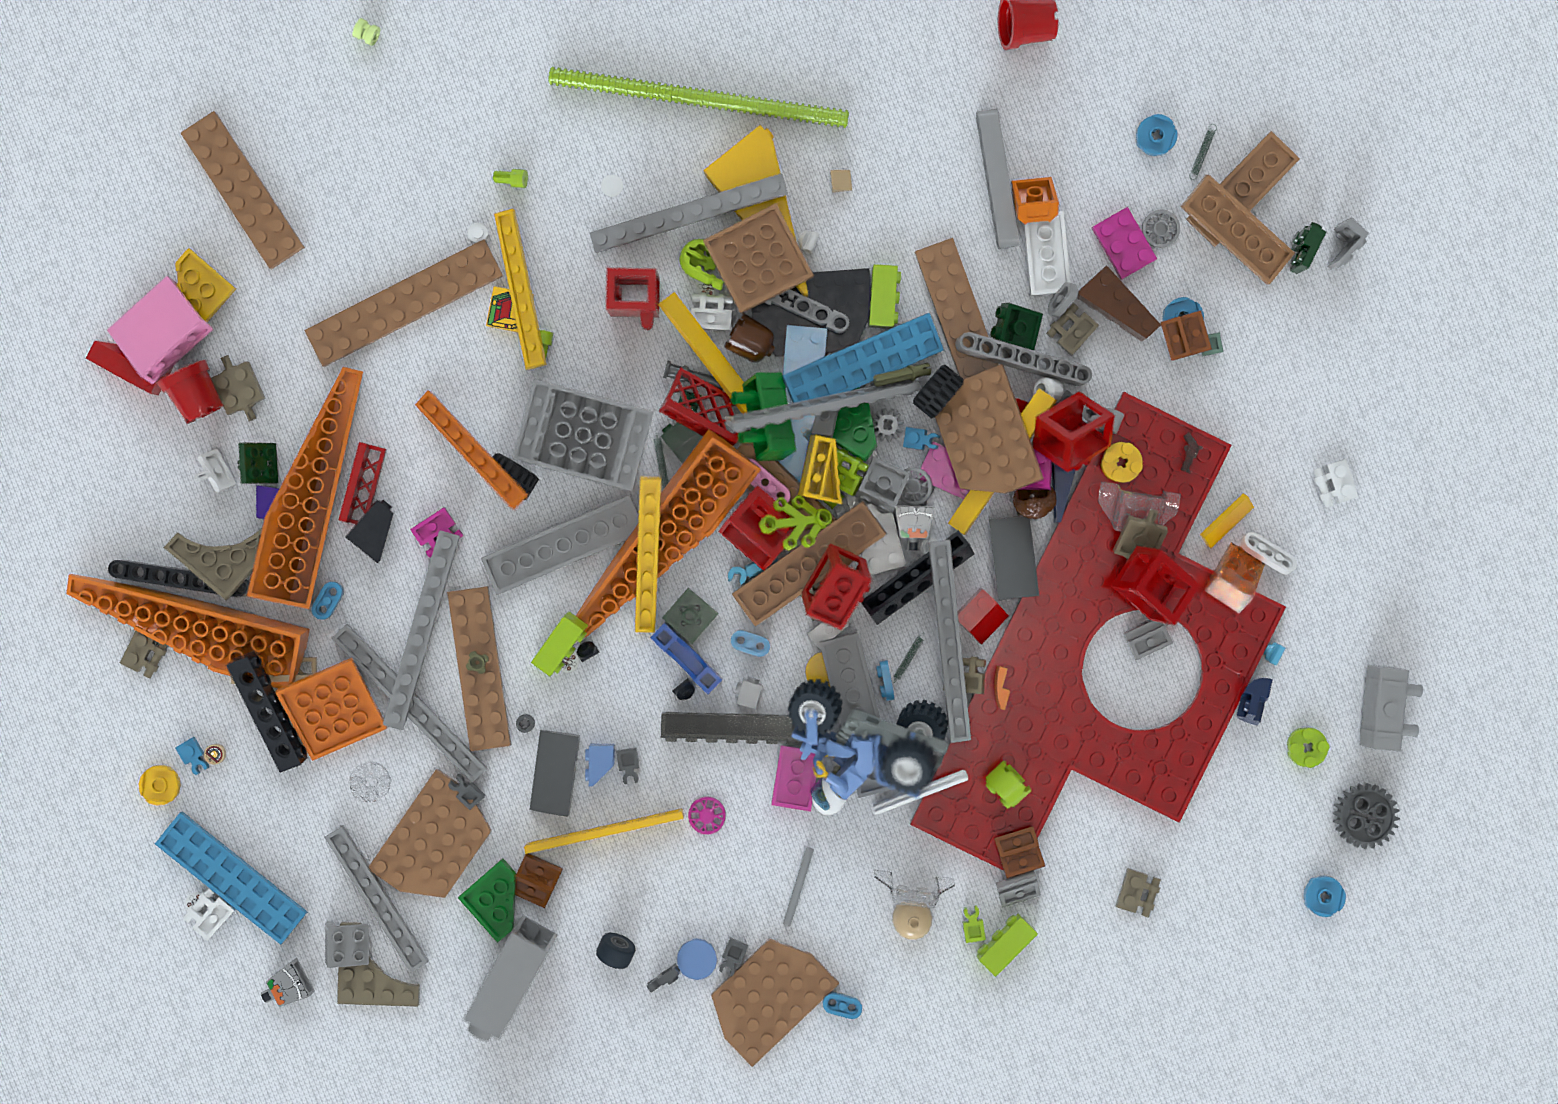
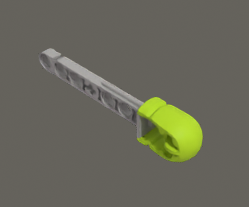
(693, 255)

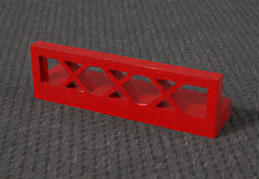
(356, 478)

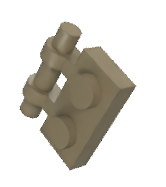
(1077, 333)
(138, 651)
(974, 681)
(1132, 890)

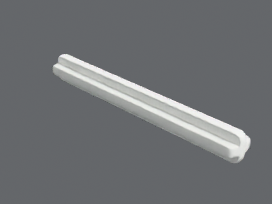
(934, 786)

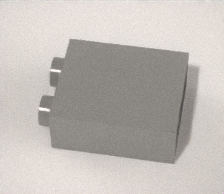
(509, 979)

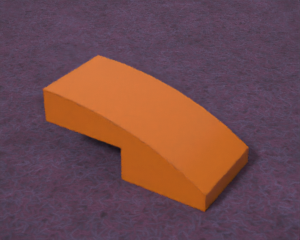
(1001, 693)

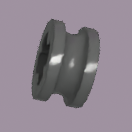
(521, 718)

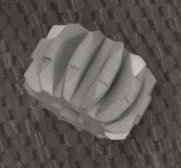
(894, 426)

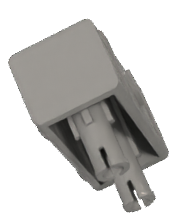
(1385, 708)

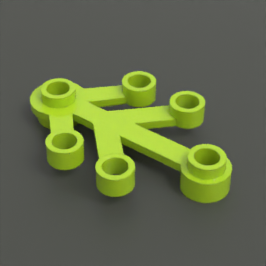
(797, 520)

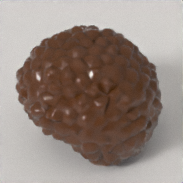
(1034, 503)

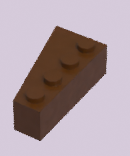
(1118, 304)

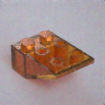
(1235, 578)

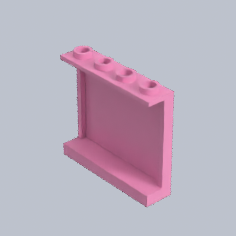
(159, 330)

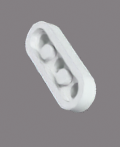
(1275, 557)

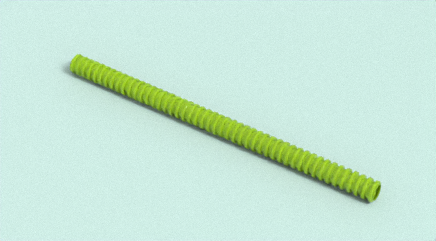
(697, 97)

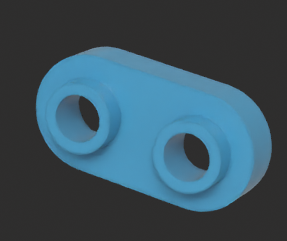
(327, 599)
(750, 643)
(887, 688)
(840, 1008)

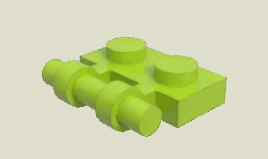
(849, 478)

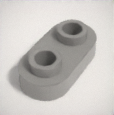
(1062, 299)

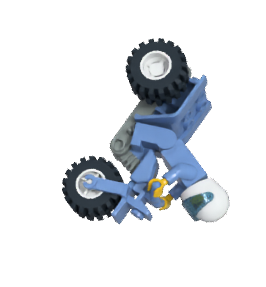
(899, 750)

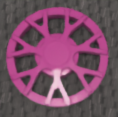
(706, 815)

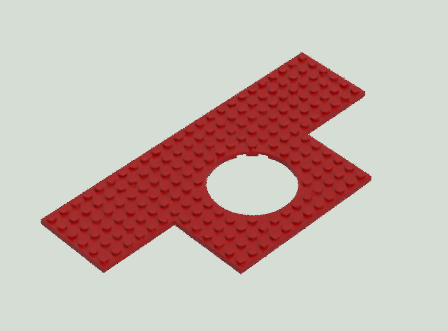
(1048, 712)

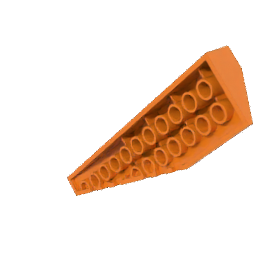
(302, 508)
(689, 511)
(197, 628)

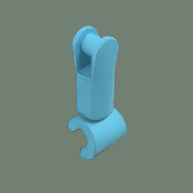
(750, 570)

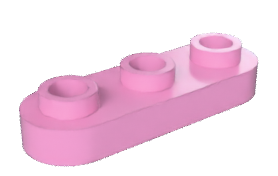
(774, 484)

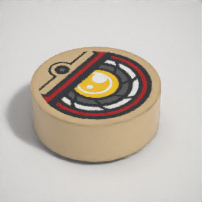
(215, 754)

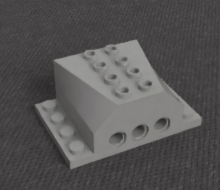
(583, 435)

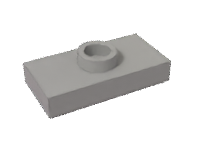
(825, 424)
(824, 632)

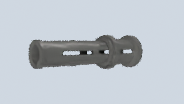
(672, 369)

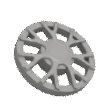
(1161, 228)
(914, 486)

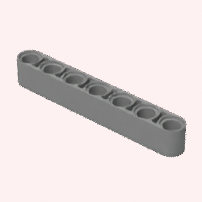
(997, 178)
(1033, 359)

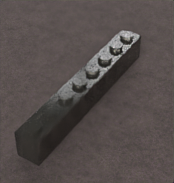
(727, 727)

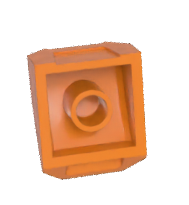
(1035, 199)

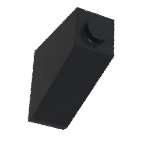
(372, 530)

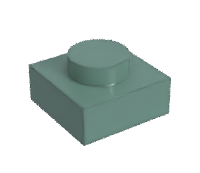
(1216, 344)

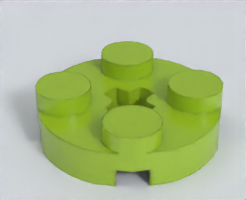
(1307, 735)

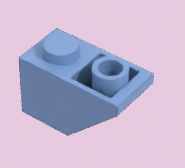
(601, 760)

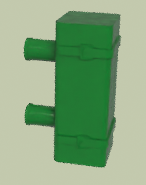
(773, 440)

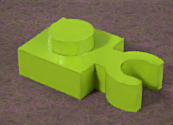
(974, 927)

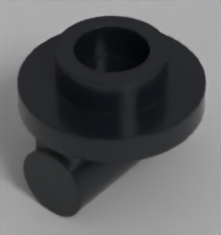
(587, 650)
(684, 690)

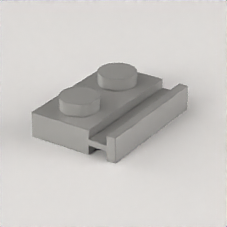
(1147, 639)
(1018, 889)

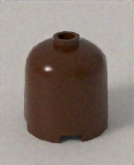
(750, 339)

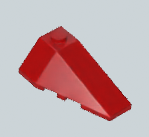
(112, 359)

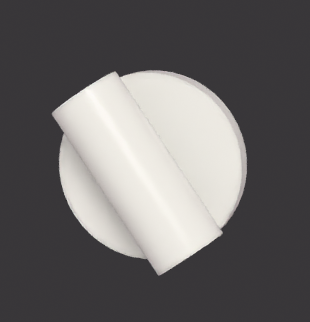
(808, 240)

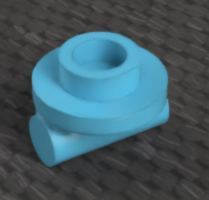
(1274, 653)

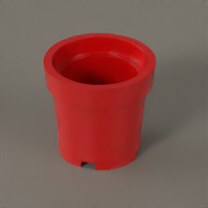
(1026, 22)
(192, 391)

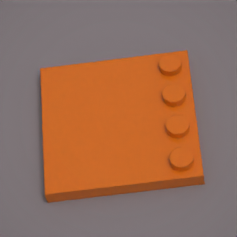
(331, 709)

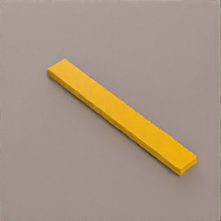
(520, 289)
(703, 346)
(977, 500)
(647, 554)
(605, 830)

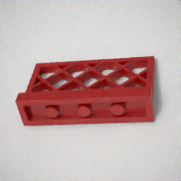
(693, 420)

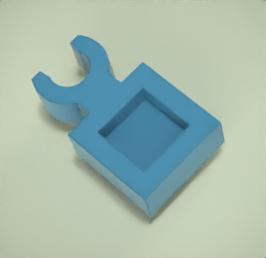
(918, 438)
(190, 753)

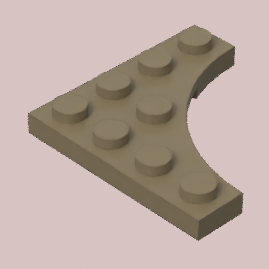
(217, 566)
(373, 987)

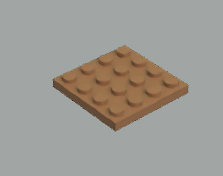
(758, 258)

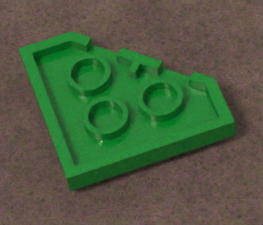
(855, 430)
(493, 900)

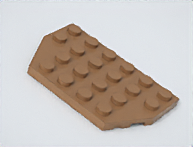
(988, 435)
(432, 841)
(769, 997)

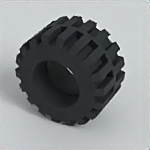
(938, 391)
(524, 477)

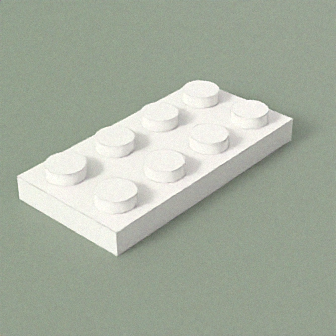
(1047, 255)

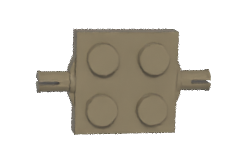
(238, 388)
(1140, 533)

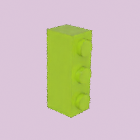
(884, 296)
(560, 644)
(1006, 944)

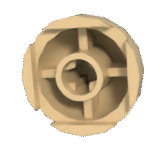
(912, 921)

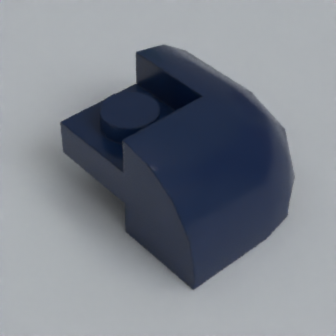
(1253, 700)

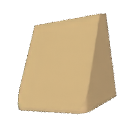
(840, 180)

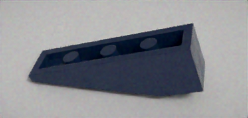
(1061, 484)

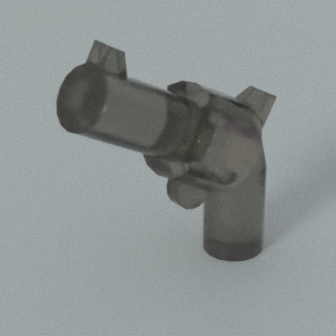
(1191, 452)

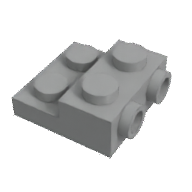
(882, 485)

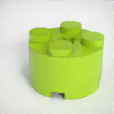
(1007, 784)

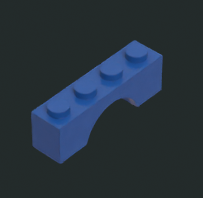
(687, 658)

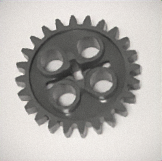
(1360, 833)

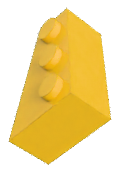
(820, 471)

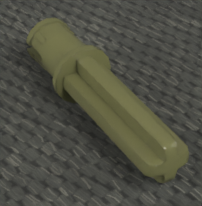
(910, 372)

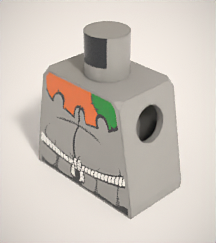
(913, 523)
(288, 985)

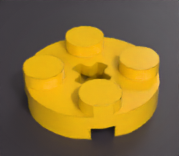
(1132, 466)

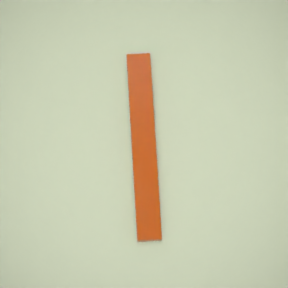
(471, 450)

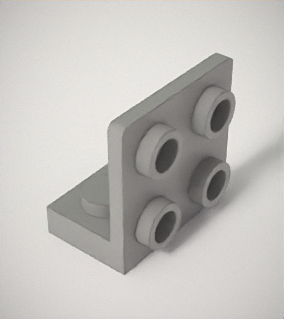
(1352, 233)
(346, 945)

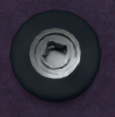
(615, 950)

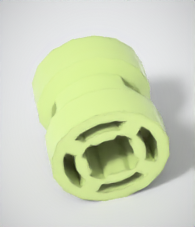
(367, 32)

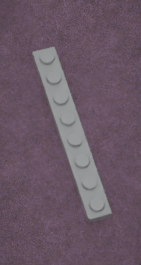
(376, 899)

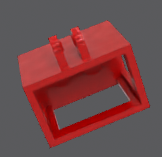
(633, 276)
(1068, 439)
(745, 533)
(1150, 581)
(839, 590)

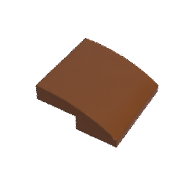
(1186, 335)
(1019, 852)
(536, 880)

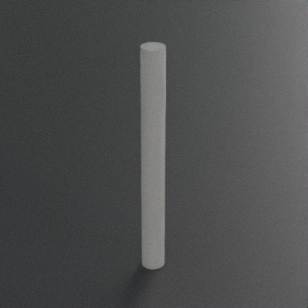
(798, 886)

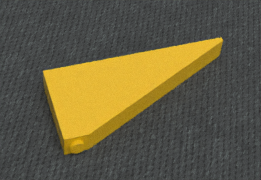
(748, 162)

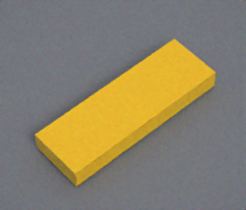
(1227, 520)

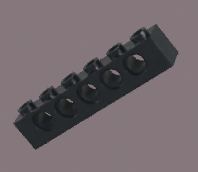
(911, 581)
(264, 721)

